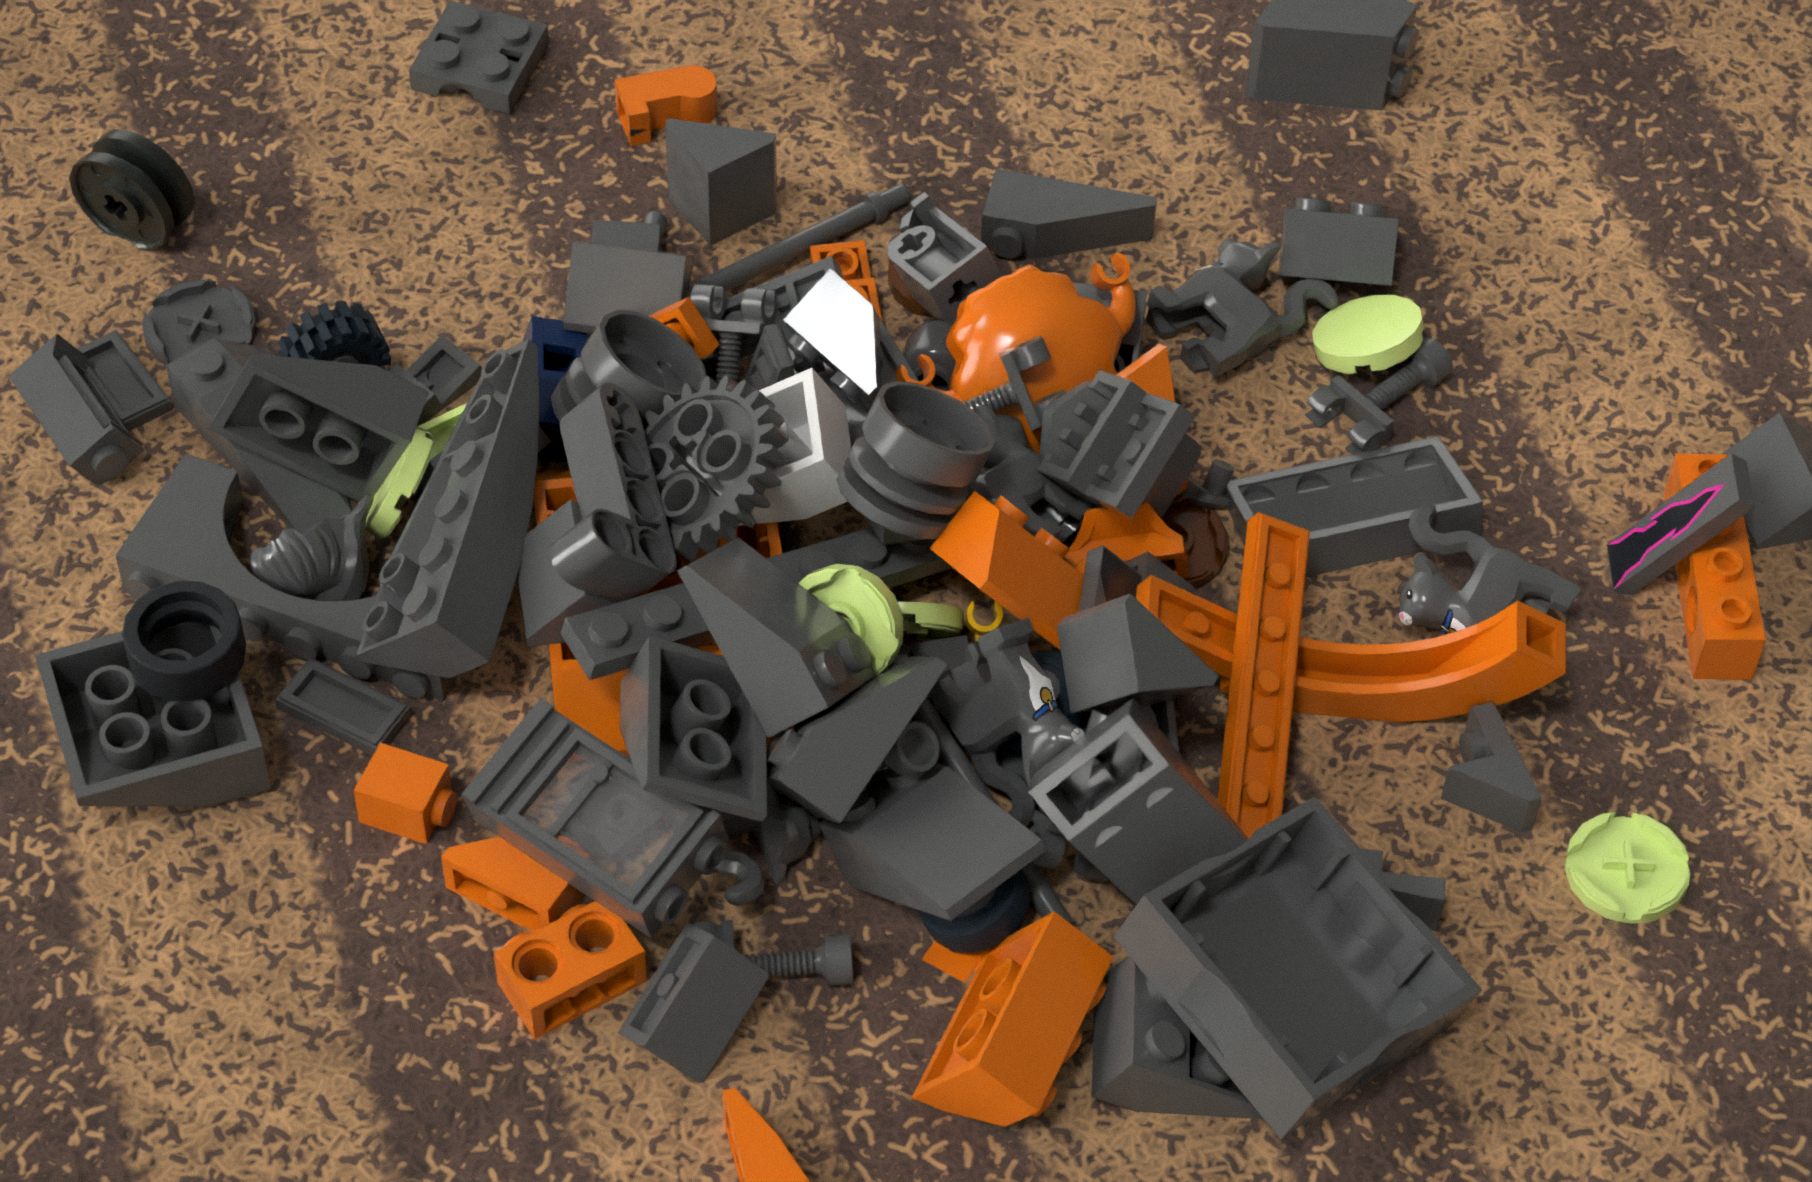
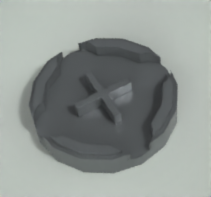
(194, 315)

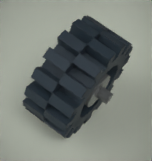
(337, 336)

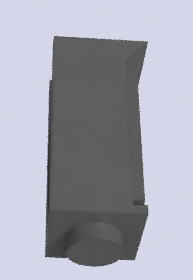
(75, 411)

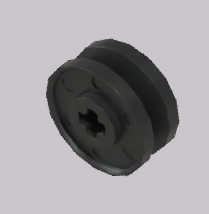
(132, 189)

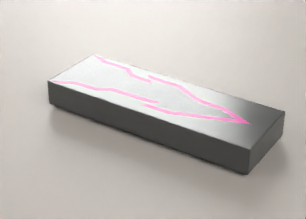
(1680, 525)

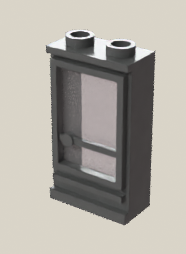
(590, 822)

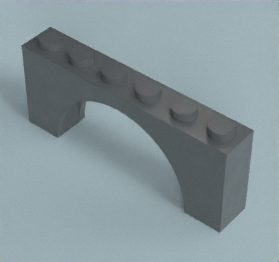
(189, 538)

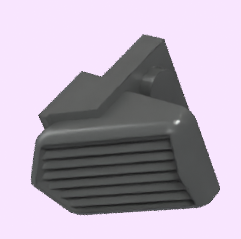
(1117, 445)

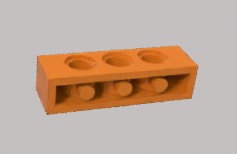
(1718, 591)

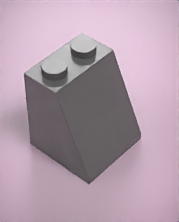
(1332, 52)

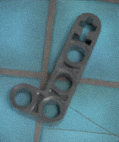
(623, 533)

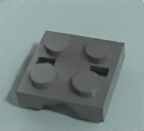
(479, 58)

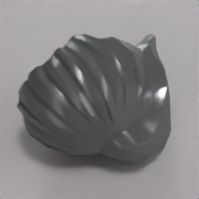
(321, 562)

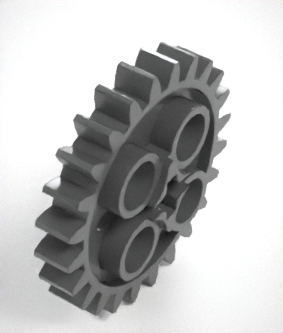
(735, 440)

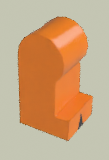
(673, 93)

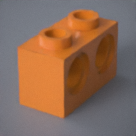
(577, 977)

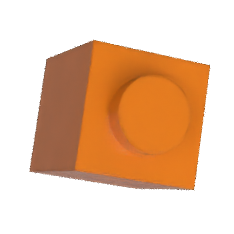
(405, 794)

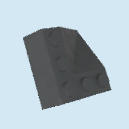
(141, 747)

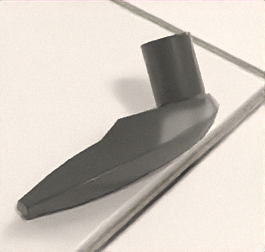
(1211, 491)

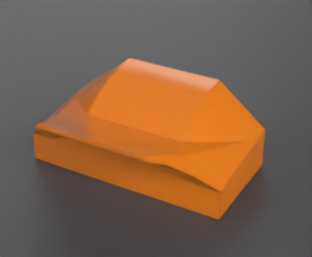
(1130, 538)

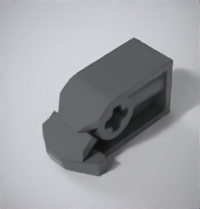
(940, 260)

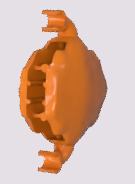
(1031, 304)

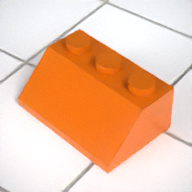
(1011, 564)
(1016, 1024)

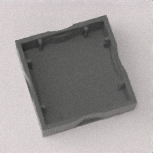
(1296, 966)

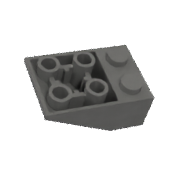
(1133, 804)
(1151, 1057)

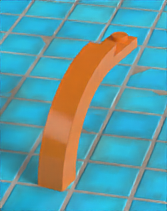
(1385, 682)

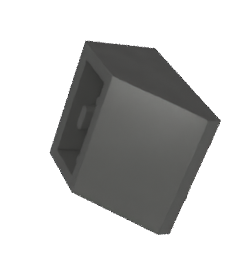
(1338, 244)

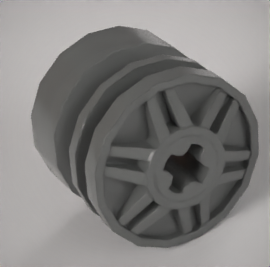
(634, 355)
(915, 459)

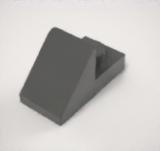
(1493, 773)

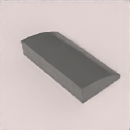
(1361, 502)

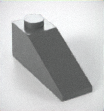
(1057, 217)

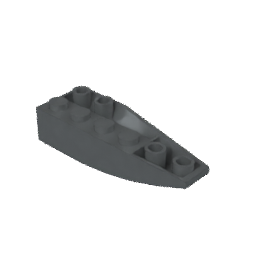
(467, 533)

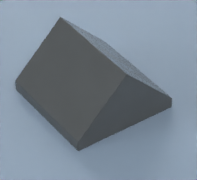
(720, 176)
(621, 279)
(1780, 482)
(543, 593)
(1125, 654)

